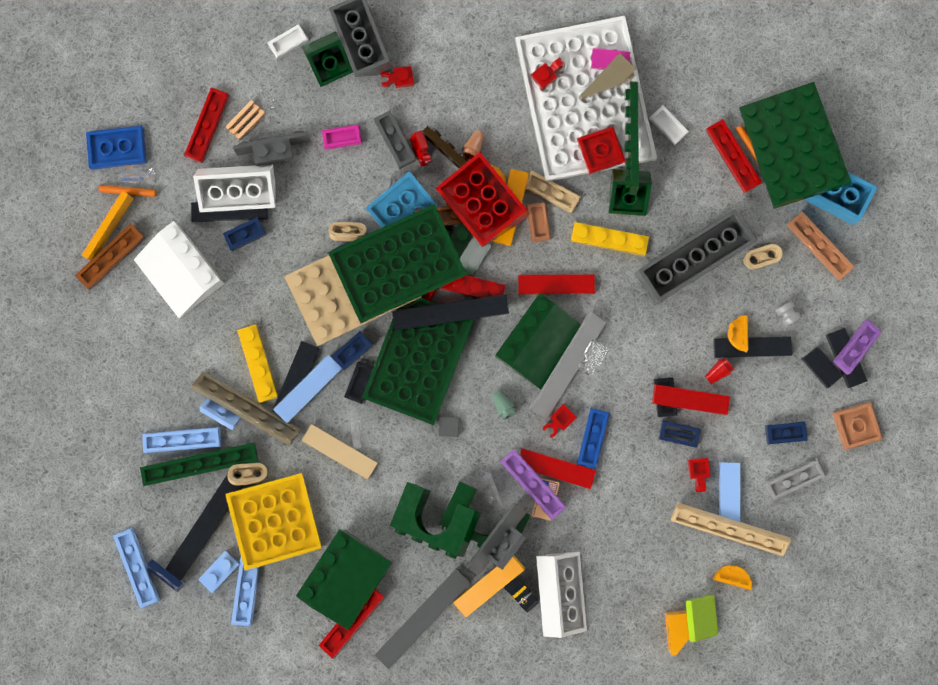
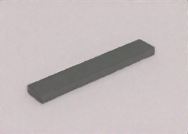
(422, 618)

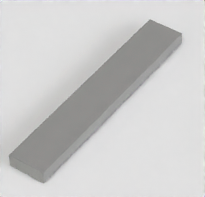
(567, 366)

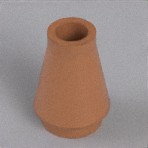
(473, 145)

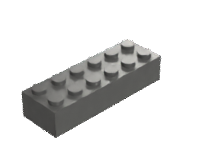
(695, 257)

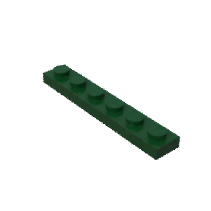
(632, 143)
(198, 464)

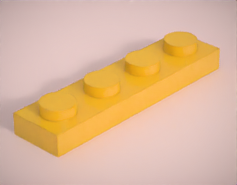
(609, 239)
(257, 363)

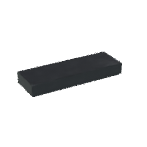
(837, 341)

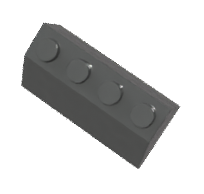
(361, 38)

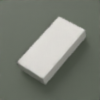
(288, 41)
(668, 125)

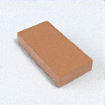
(538, 222)

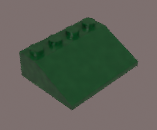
(538, 341)
(344, 579)

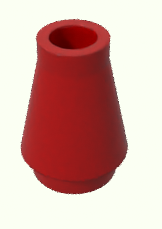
(719, 371)

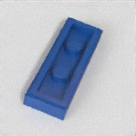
(593, 438)

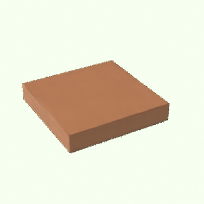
(857, 426)

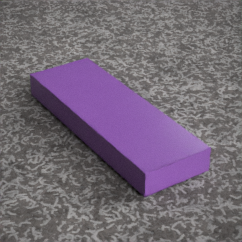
(857, 346)

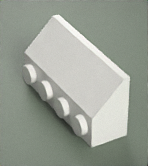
(235, 188)
(561, 594)

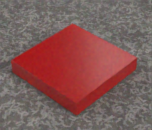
(601, 150)

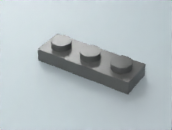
(394, 139)

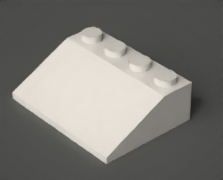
(178, 269)

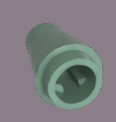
(503, 405)

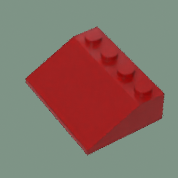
(482, 200)

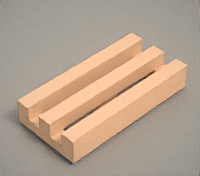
(240, 115)

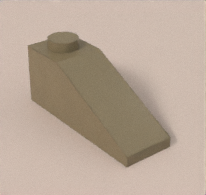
(614, 75)

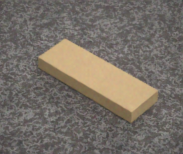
(552, 192)

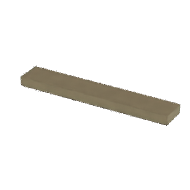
(246, 408)

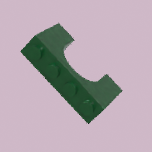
(464, 495)
(409, 520)

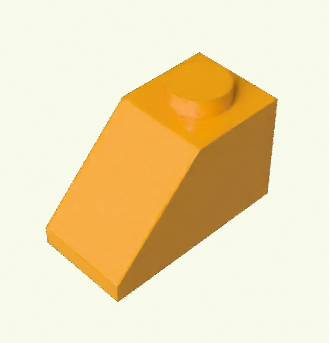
(676, 630)

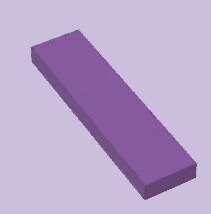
(533, 484)

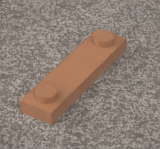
(820, 246)

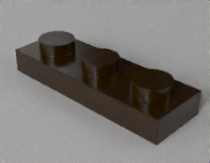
(445, 148)

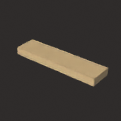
(339, 451)

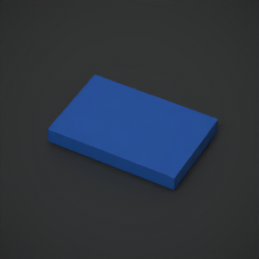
(116, 147)

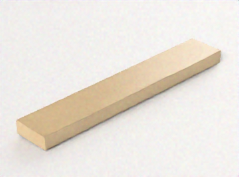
(730, 529)

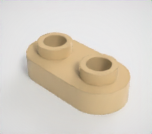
(346, 231)
(762, 257)
(247, 472)

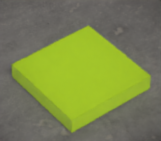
(701, 618)

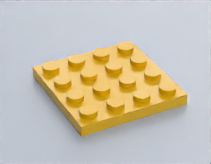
(273, 521)

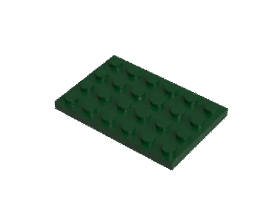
(794, 145)
(397, 263)
(417, 366)

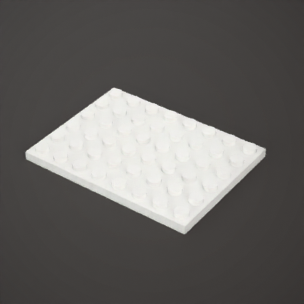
(559, 113)

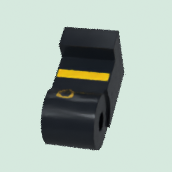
(521, 594)

